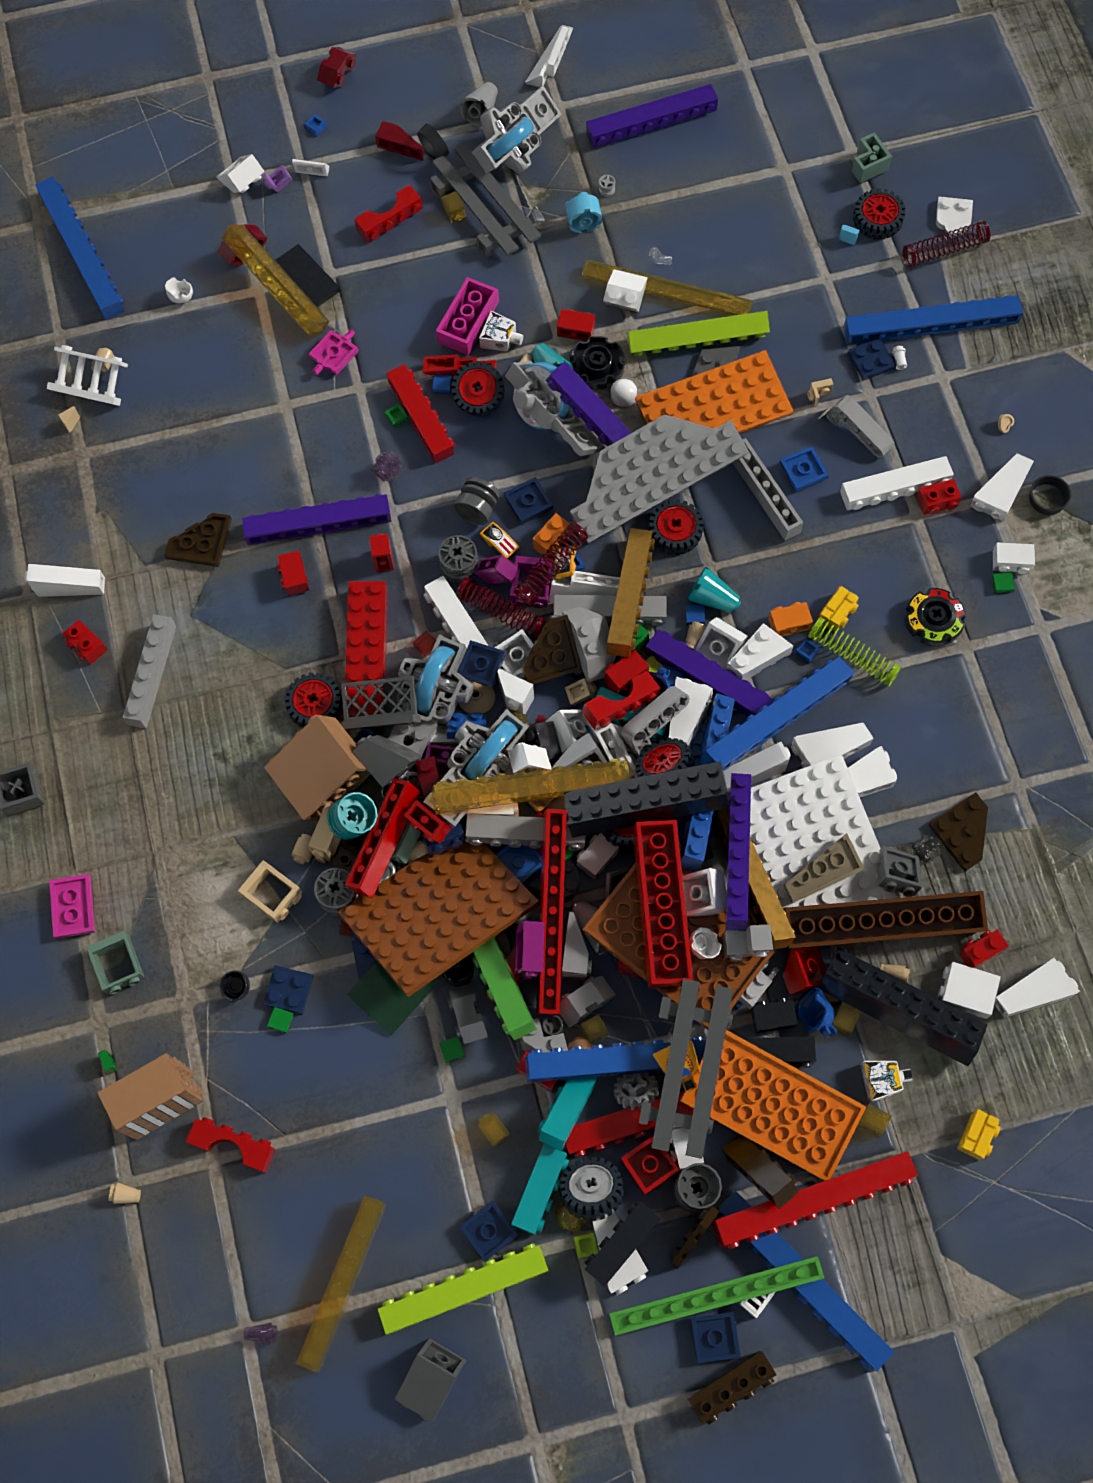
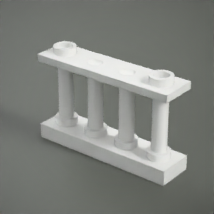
(76, 388)

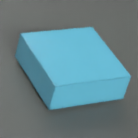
(848, 234)

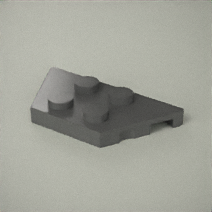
(715, 358)

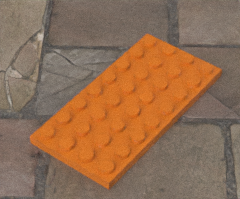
(737, 391)
(781, 1107)

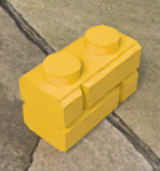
(839, 608)
(979, 1134)

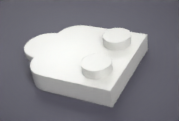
(953, 214)

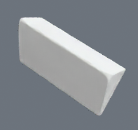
(309, 167)

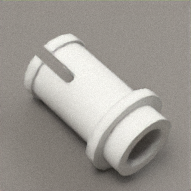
(899, 355)

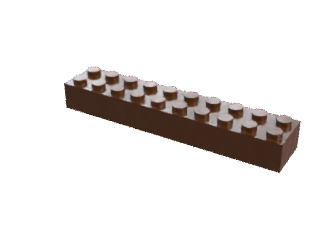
(887, 919)

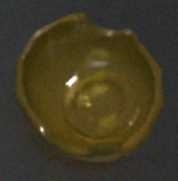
(568, 1221)

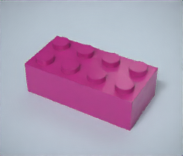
(467, 316)

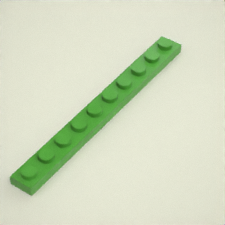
(716, 1295)

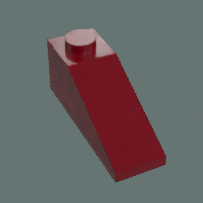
(395, 139)
(429, 774)

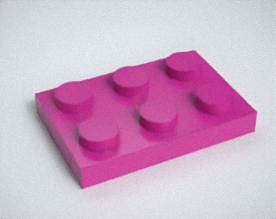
(72, 906)

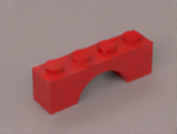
(372, 225)
(602, 711)
(206, 1136)

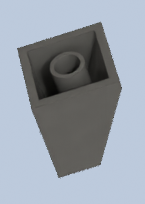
(384, 758)
(430, 1380)

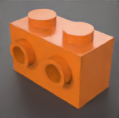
(549, 533)
(790, 619)

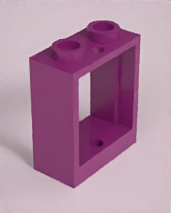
(525, 564)
(529, 949)

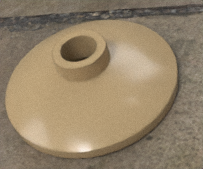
(482, 703)

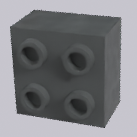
(20, 789)

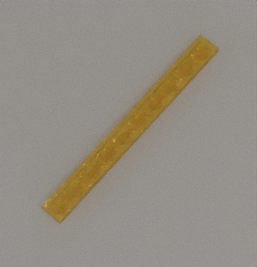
(674, 290)

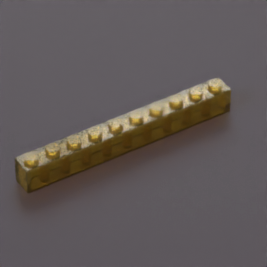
(524, 786)

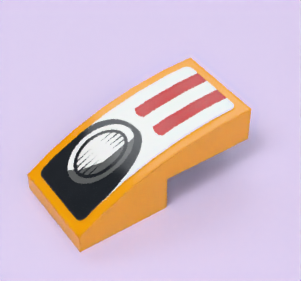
(499, 540)
(569, 568)

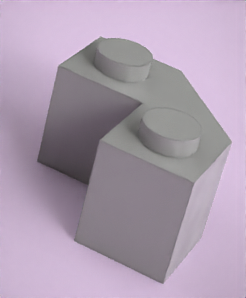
(753, 942)
(589, 997)
(536, 1040)

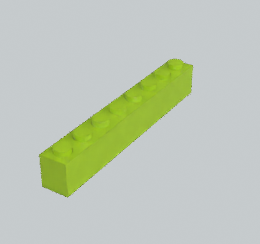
(698, 332)
(462, 1290)

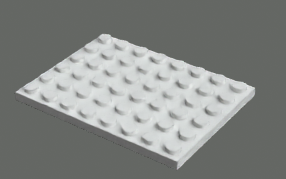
(801, 818)

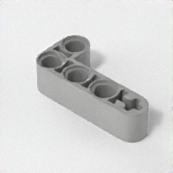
(861, 425)
(653, 718)

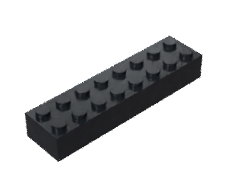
(646, 799)
(903, 1007)

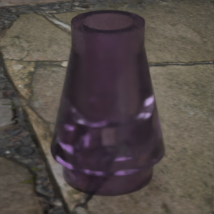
(262, 1333)

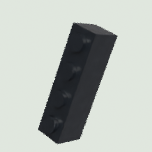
(791, 1050)
(622, 1244)

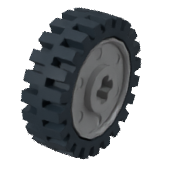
(591, 1189)

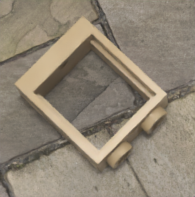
(323, 841)
(254, 882)

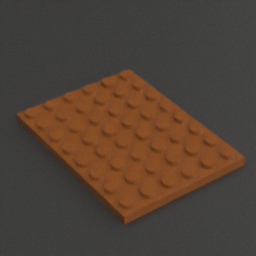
(437, 912)
(620, 931)

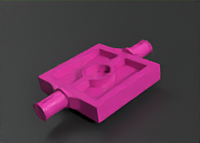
(333, 352)

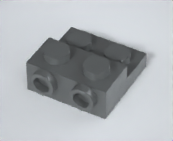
(899, 872)

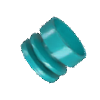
(362, 814)

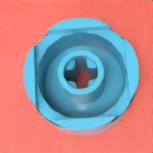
(583, 212)

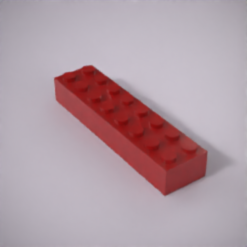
(366, 640)
(662, 903)

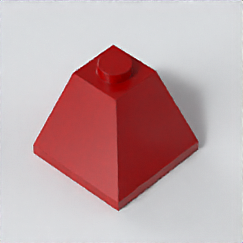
(803, 970)

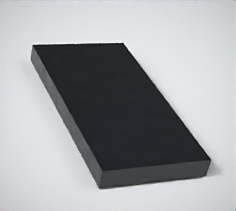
(308, 275)

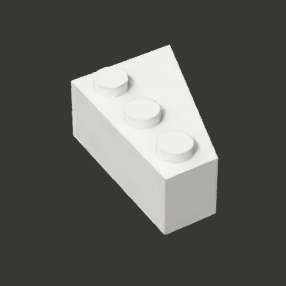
(759, 652)

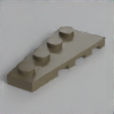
(828, 868)

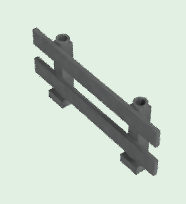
(457, 180)
(666, 1114)

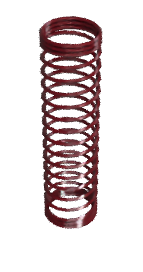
(985, 239)
(571, 531)
(462, 595)

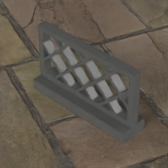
(377, 719)

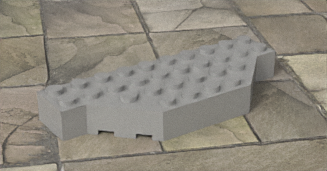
(652, 468)

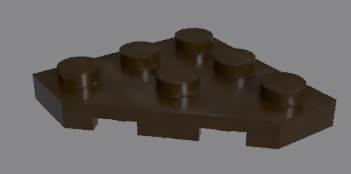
(201, 542)
(552, 653)
(963, 831)
(692, 1236)

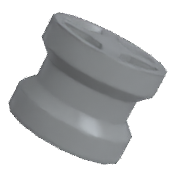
(604, 181)

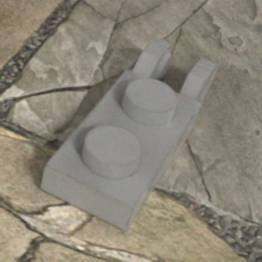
(757, 987)

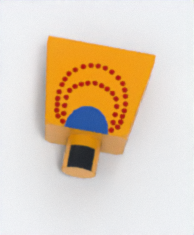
(690, 1069)

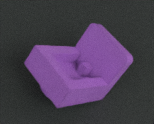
(277, 179)

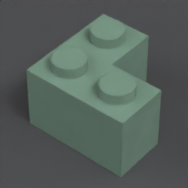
(872, 158)

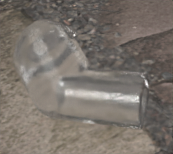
(658, 257)

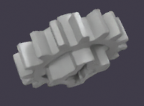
(634, 1089)

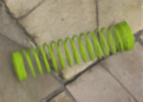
(891, 674)

